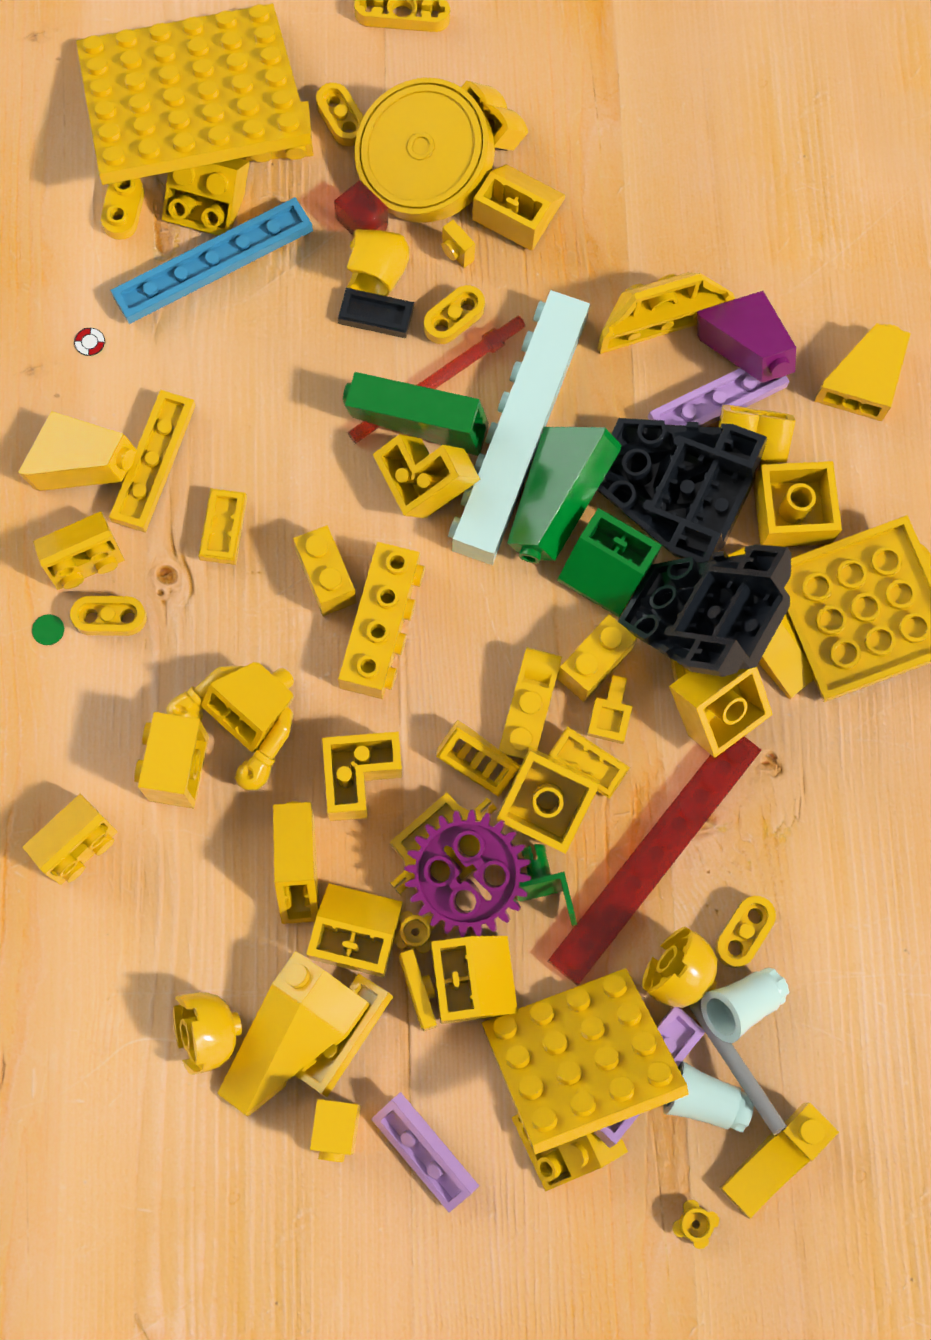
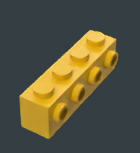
(380, 620)

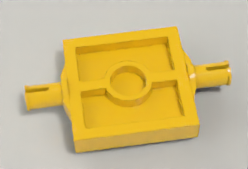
(440, 869)

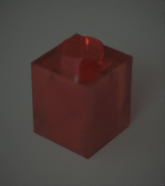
(361, 209)

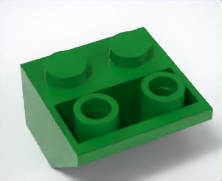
(609, 562)

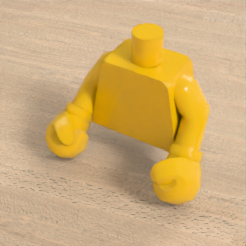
(248, 705)

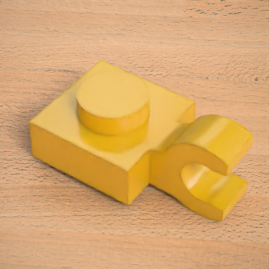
(610, 716)

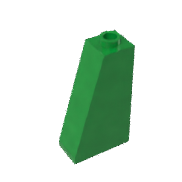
(418, 411)
(559, 488)

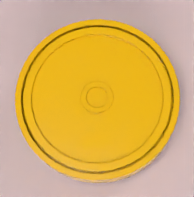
(424, 149)

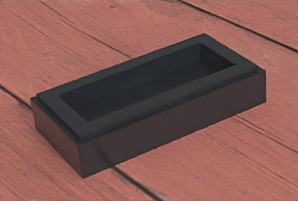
(376, 313)

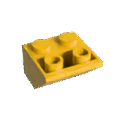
(206, 196)
(516, 205)
(78, 551)
(70, 841)
(354, 930)
(473, 978)
(571, 1158)

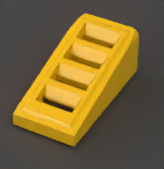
(469, 769)

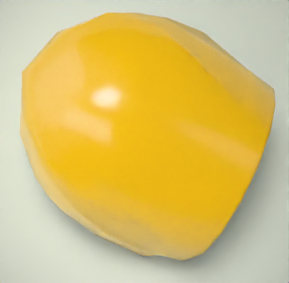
(377, 260)

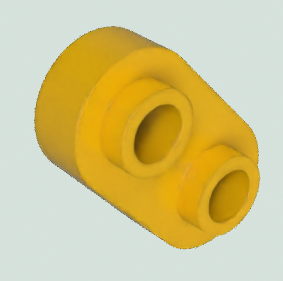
(343, 116)
(122, 202)
(452, 316)
(109, 615)
(744, 932)

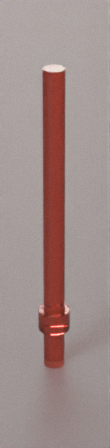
(491, 342)

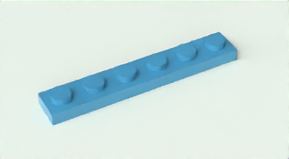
(211, 260)

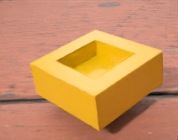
(457, 244)

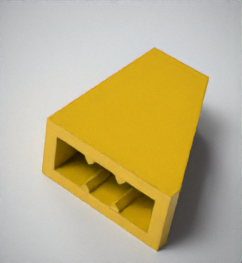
(868, 374)
(76, 455)
(295, 862)

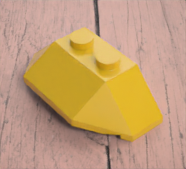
(660, 309)

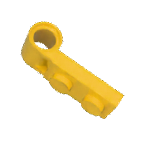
(530, 702)

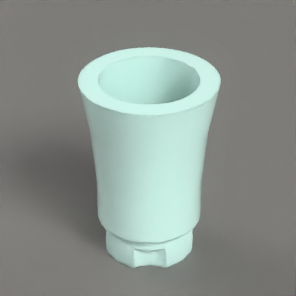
(742, 1004)
(711, 1101)

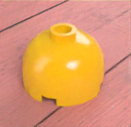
(683, 971)
(205, 1030)

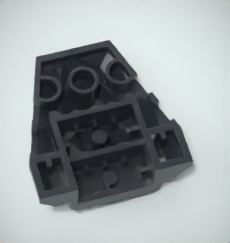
(683, 481)
(713, 611)

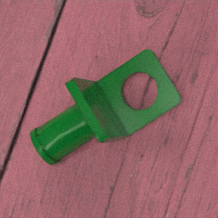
(542, 881)

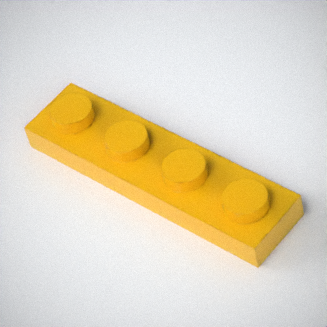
(152, 461)

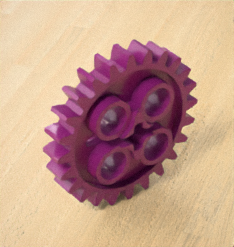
(441, 895)

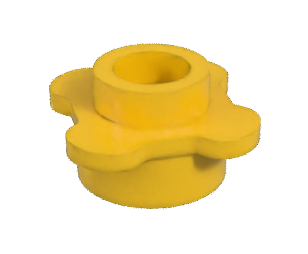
(406, 939)
(707, 1223)

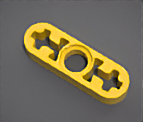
(411, 22)

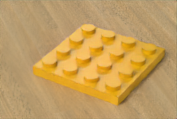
(862, 607)
(583, 1060)

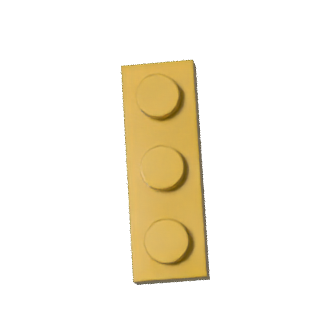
(334, 1060)

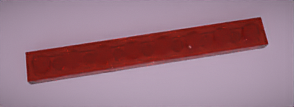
(651, 860)

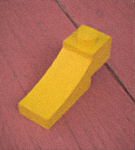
(779, 1159)

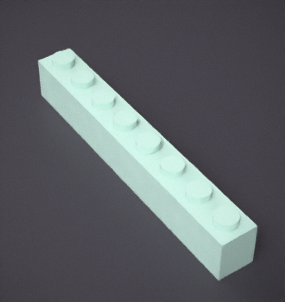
(520, 427)

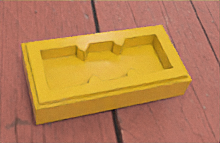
(222, 526)
(589, 758)
(420, 990)

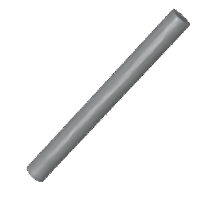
(743, 1076)

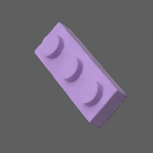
(425, 1152)

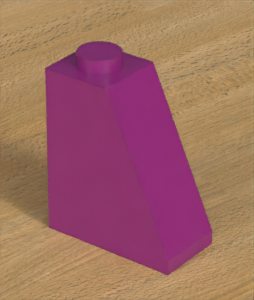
(749, 336)

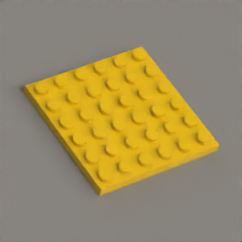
(190, 93)

